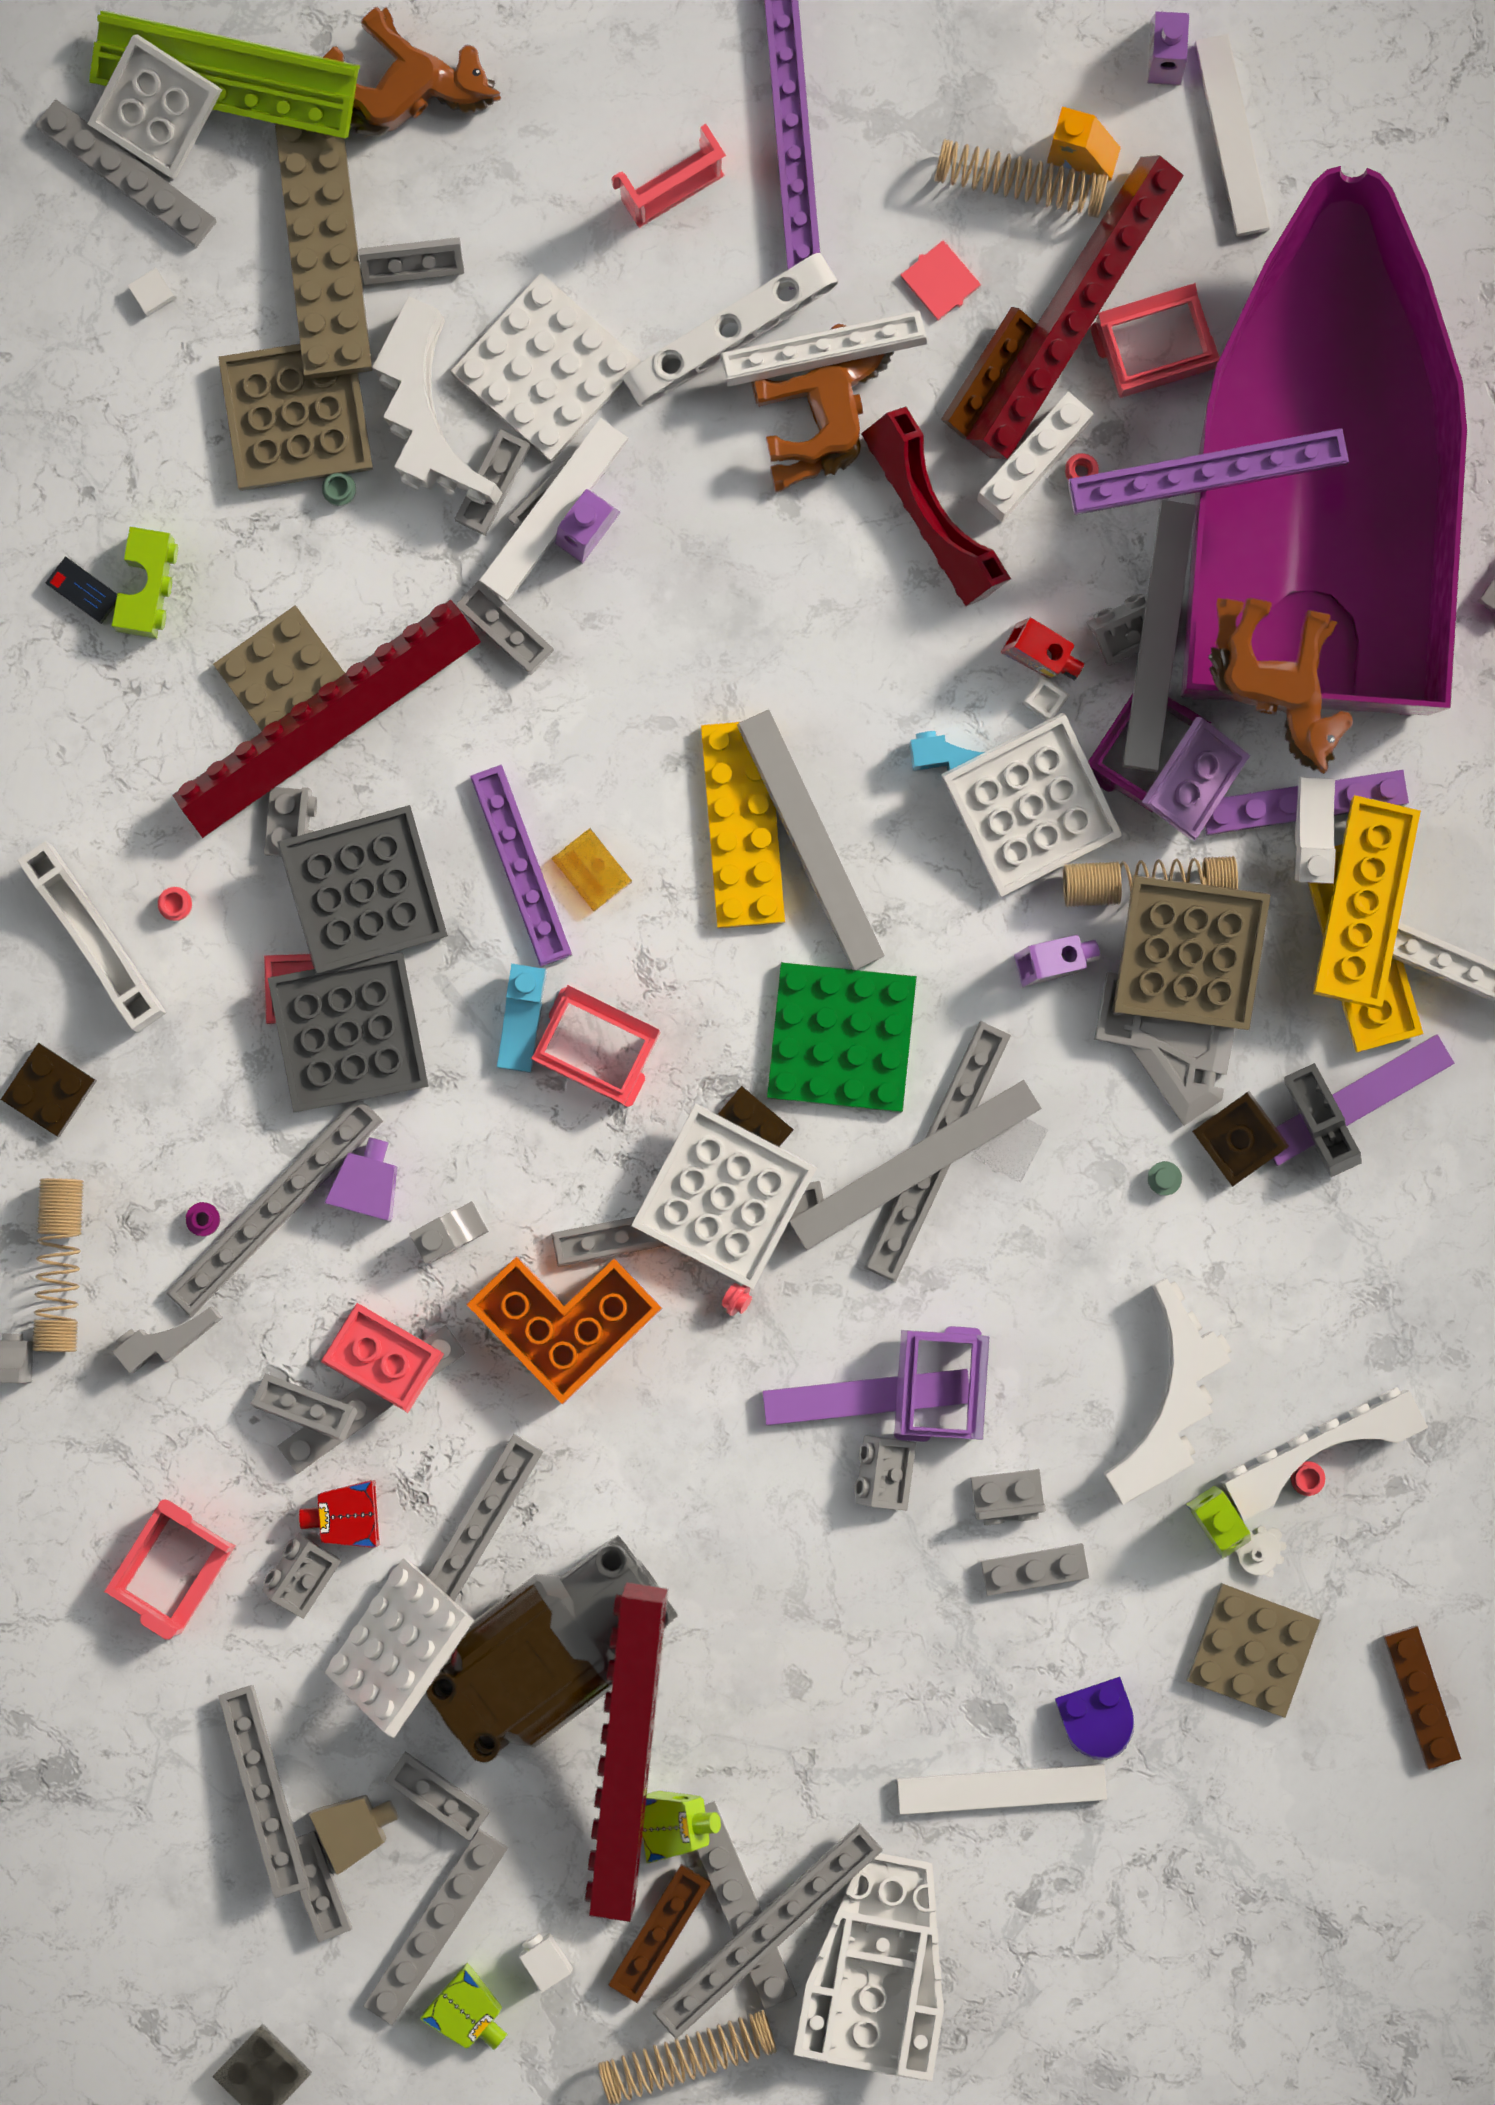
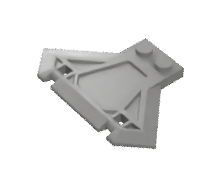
(1170, 1053)

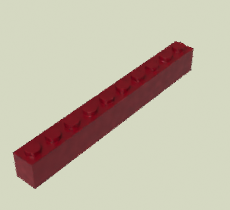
(1074, 307)
(326, 718)
(628, 1751)

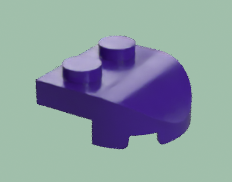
(1098, 1719)

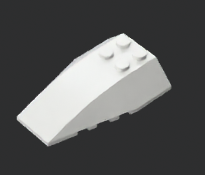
(878, 1976)

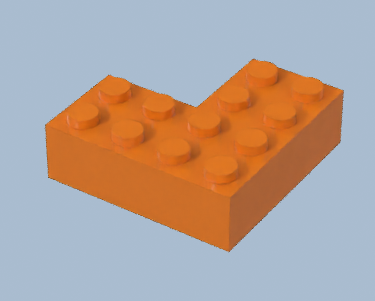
(562, 1341)

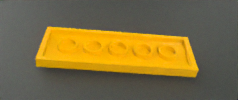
(741, 832)
(1366, 902)
(1367, 1025)

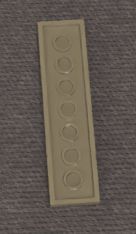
(323, 253)

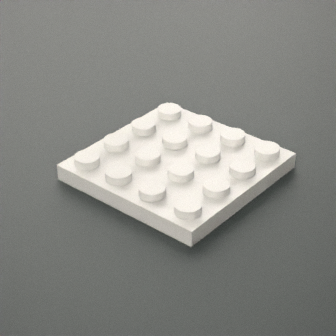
(545, 367)
(1031, 804)
(724, 1196)
(398, 1647)

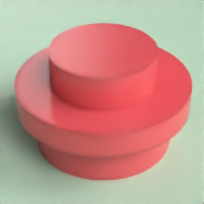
(174, 903)
(736, 1299)
(1308, 1479)

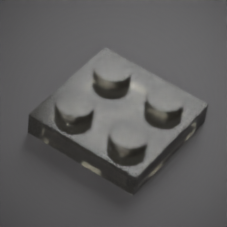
(262, 2071)

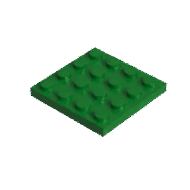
(841, 1037)

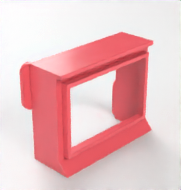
(674, 184)
(1107, 345)
(635, 1079)
(150, 1616)

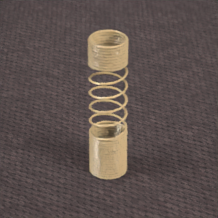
(1102, 883)
(59, 1215)

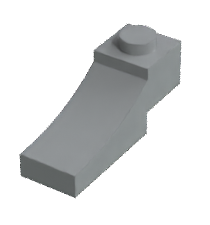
(139, 1347)

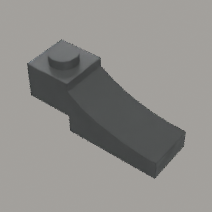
(1323, 1120)

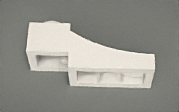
(1315, 830)

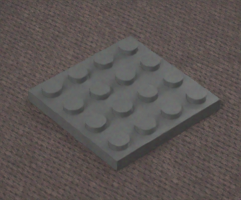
(362, 889)
(348, 1032)

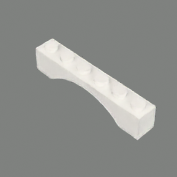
(92, 936)
(1260, 1485)

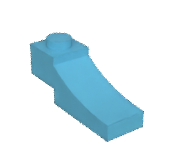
(933, 752)
(521, 1017)

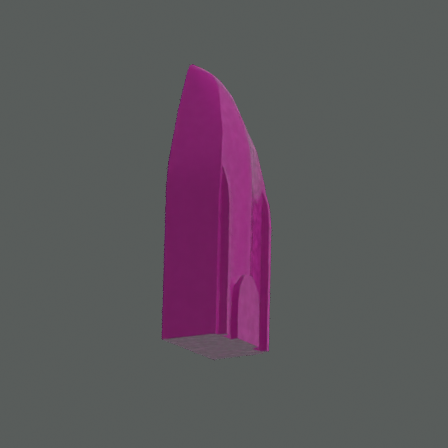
(1327, 342)

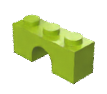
(142, 612)

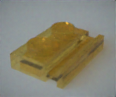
(592, 870)

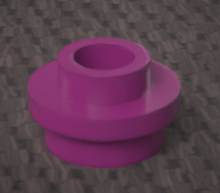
(213, 1222)

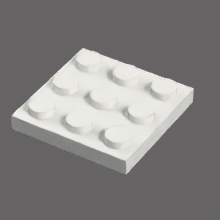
(154, 106)

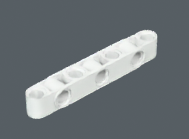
(752, 314)

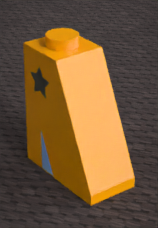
(1083, 144)

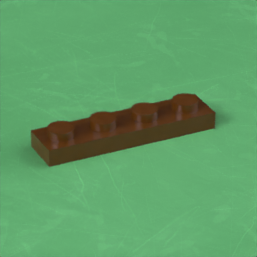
(988, 372)
(1422, 1697)
(659, 1933)

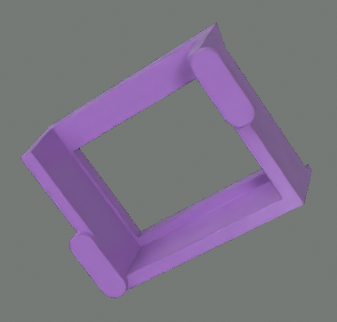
(907, 1384)

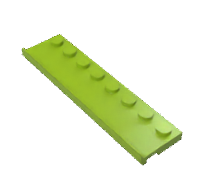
(254, 77)

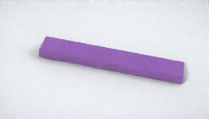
(521, 865)
(1373, 1091)
(862, 1397)

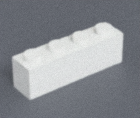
(1035, 457)

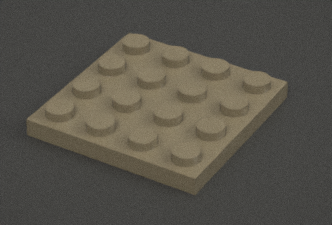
(290, 425)
(1191, 952)

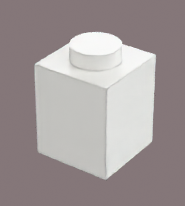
(545, 1961)

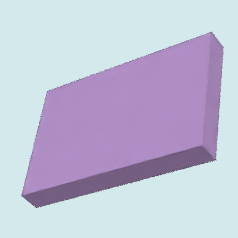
(1195, 778)

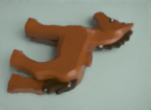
(414, 80)
(833, 410)
(1279, 684)

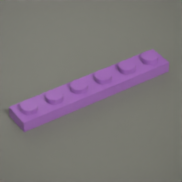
(1280, 805)

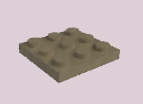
(278, 667)
(1253, 1650)

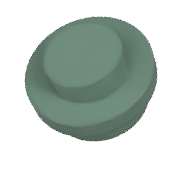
(339, 489)
(1164, 1178)

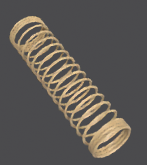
(948, 152)
(612, 2083)

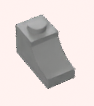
(448, 1233)
(15, 1359)

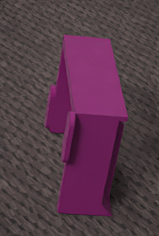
(1109, 779)

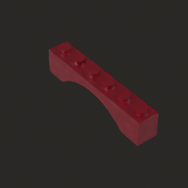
(900, 453)

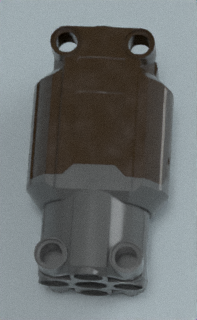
(538, 1654)

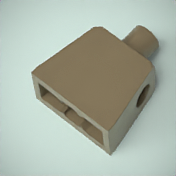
(352, 1829)

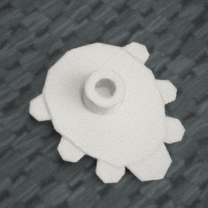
(1262, 1552)

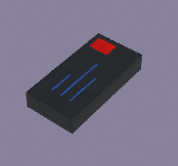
(82, 590)

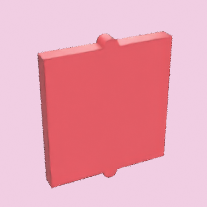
(940, 280)

